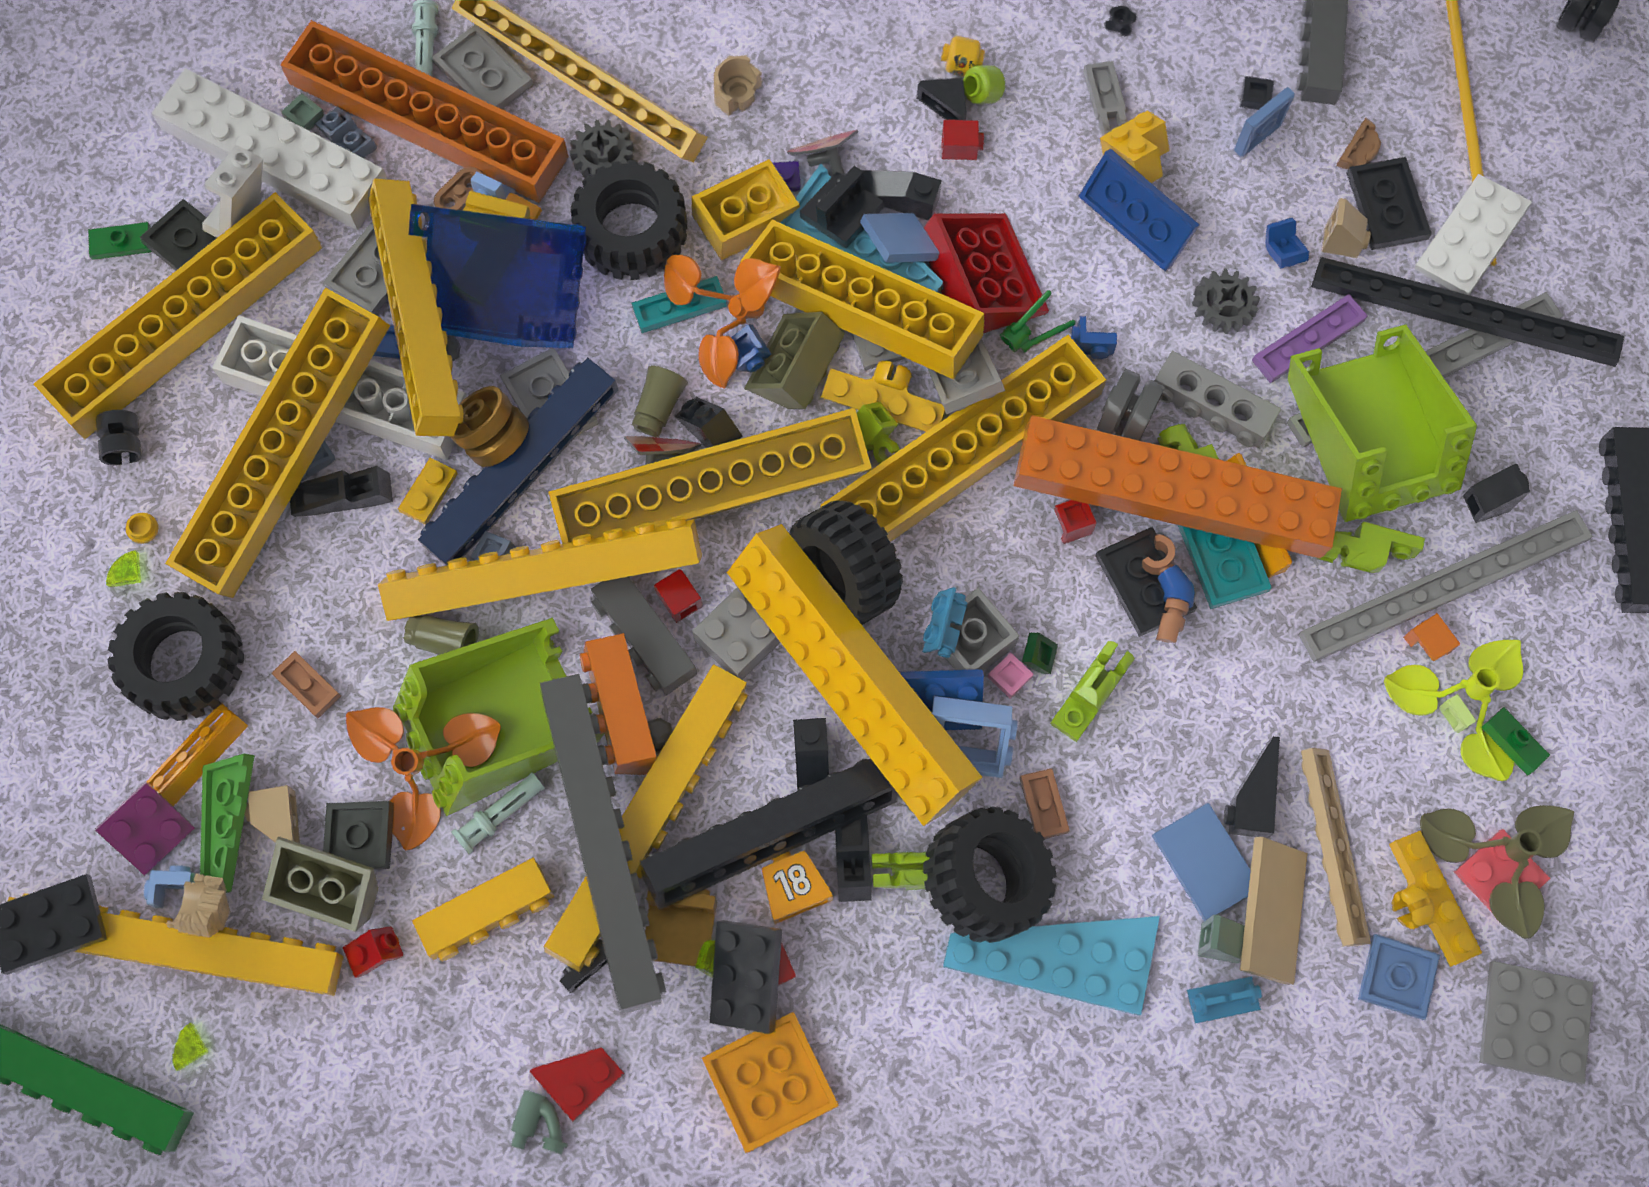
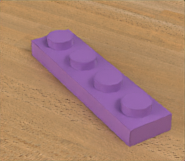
(1311, 335)

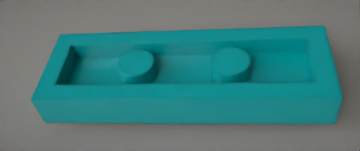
(660, 311)

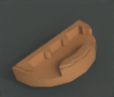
(1362, 147)

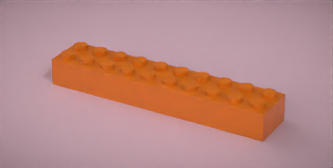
(425, 110)
(1178, 487)

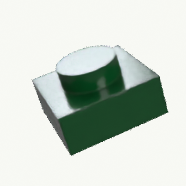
(1039, 653)

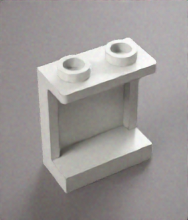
(239, 187)

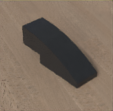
(342, 492)
(853, 862)

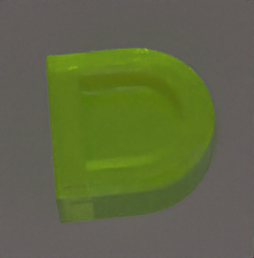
(706, 958)

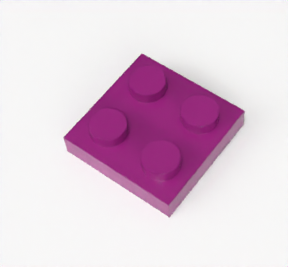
(144, 828)

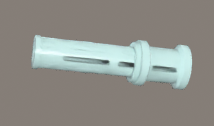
(425, 31)
(483, 826)

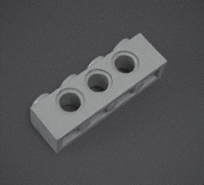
(1231, 397)

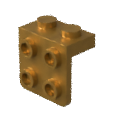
(681, 927)

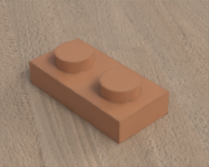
(306, 684)
(1044, 803)

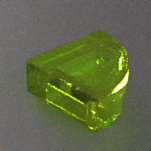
(124, 570)
(188, 1047)

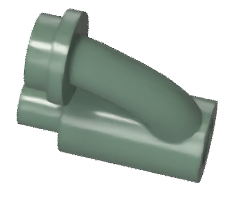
(527, 1118)

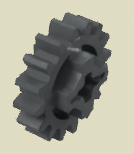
(586, 148)
(1229, 313)

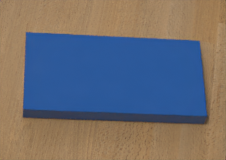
(1138, 210)

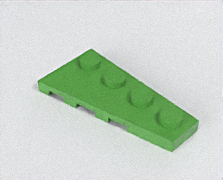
(222, 815)

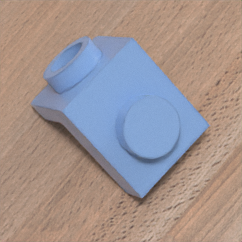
(489, 186)
(160, 880)

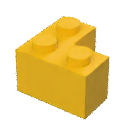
(1140, 144)

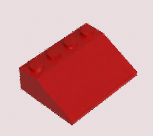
(984, 266)

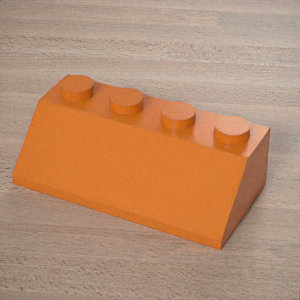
(619, 705)

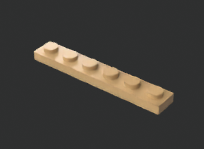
(1335, 847)

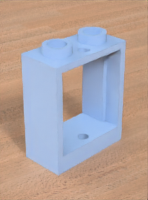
(986, 762)

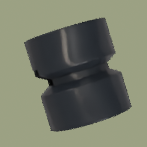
(118, 435)

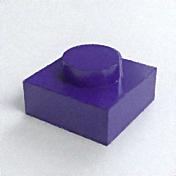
(790, 173)

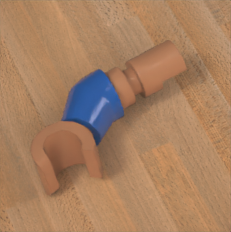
(1177, 589)

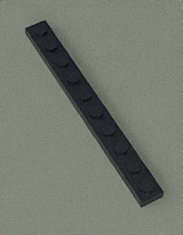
(1469, 311)

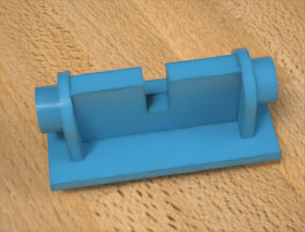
(947, 609)
(1224, 999)

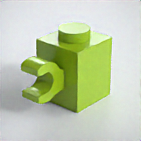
(876, 427)

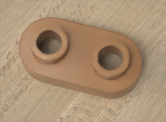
(455, 189)

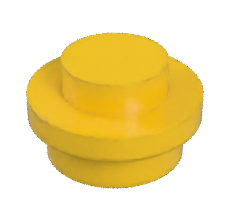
(141, 528)

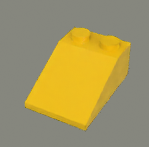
(742, 207)

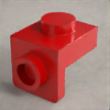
(372, 950)

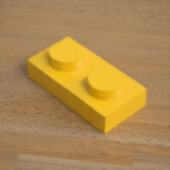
(428, 491)

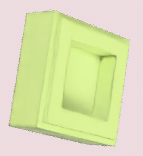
(1457, 714)

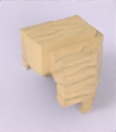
(735, 84)
(203, 907)

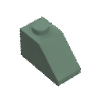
(1221, 939)

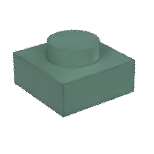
(303, 112)

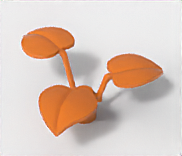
(755, 283)
(375, 735)

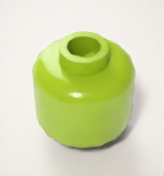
(984, 84)

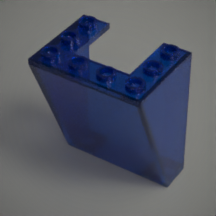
(503, 275)

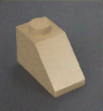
(1345, 231)
(274, 812)

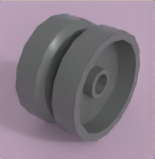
(1130, 407)

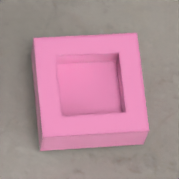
(1010, 675)

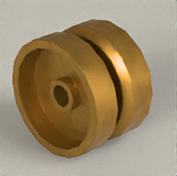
(490, 427)

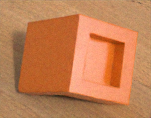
(1433, 637)

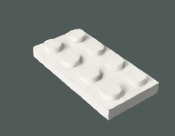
(1472, 235)

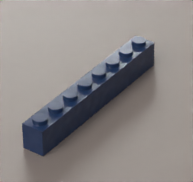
(501, 485)

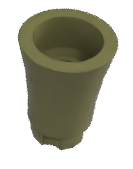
(657, 400)
(439, 634)

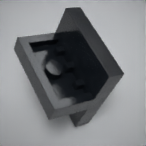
(840, 206)

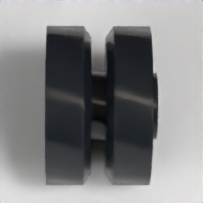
(1596, 15)

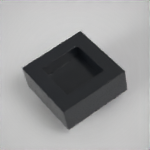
(1256, 92)

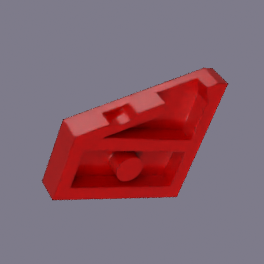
(578, 1080)

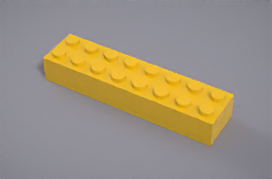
(870, 300)

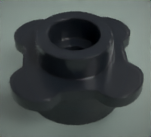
(1121, 13)

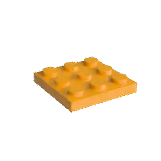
(770, 1083)

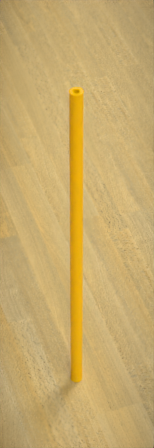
(1465, 91)

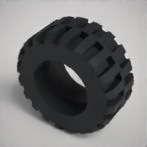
(630, 185)
(852, 556)
(148, 628)
(1022, 859)

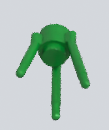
(1018, 333)

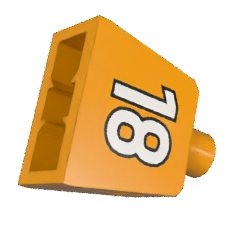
(794, 886)

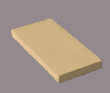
(1273, 911)

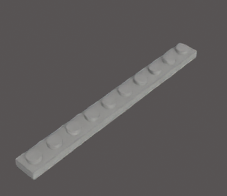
(1456, 353)
(1444, 586)

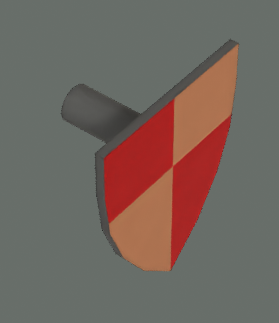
(829, 156)
(659, 448)

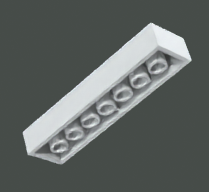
(292, 156)
(375, 405)

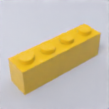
(483, 909)

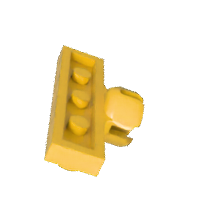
(892, 394)
(1431, 900)

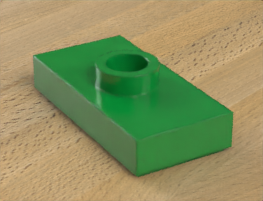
(117, 241)
(1515, 741)

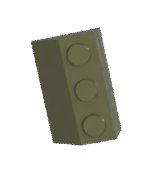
(798, 359)
(320, 885)

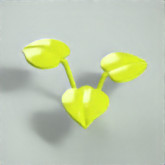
(1494, 667)

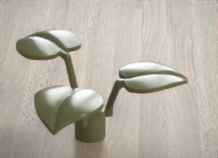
(1540, 832)

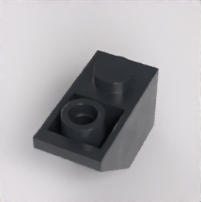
(708, 422)
(1497, 493)

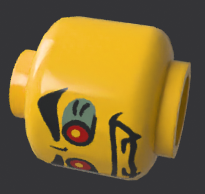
(962, 55)

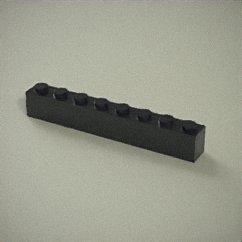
(766, 832)

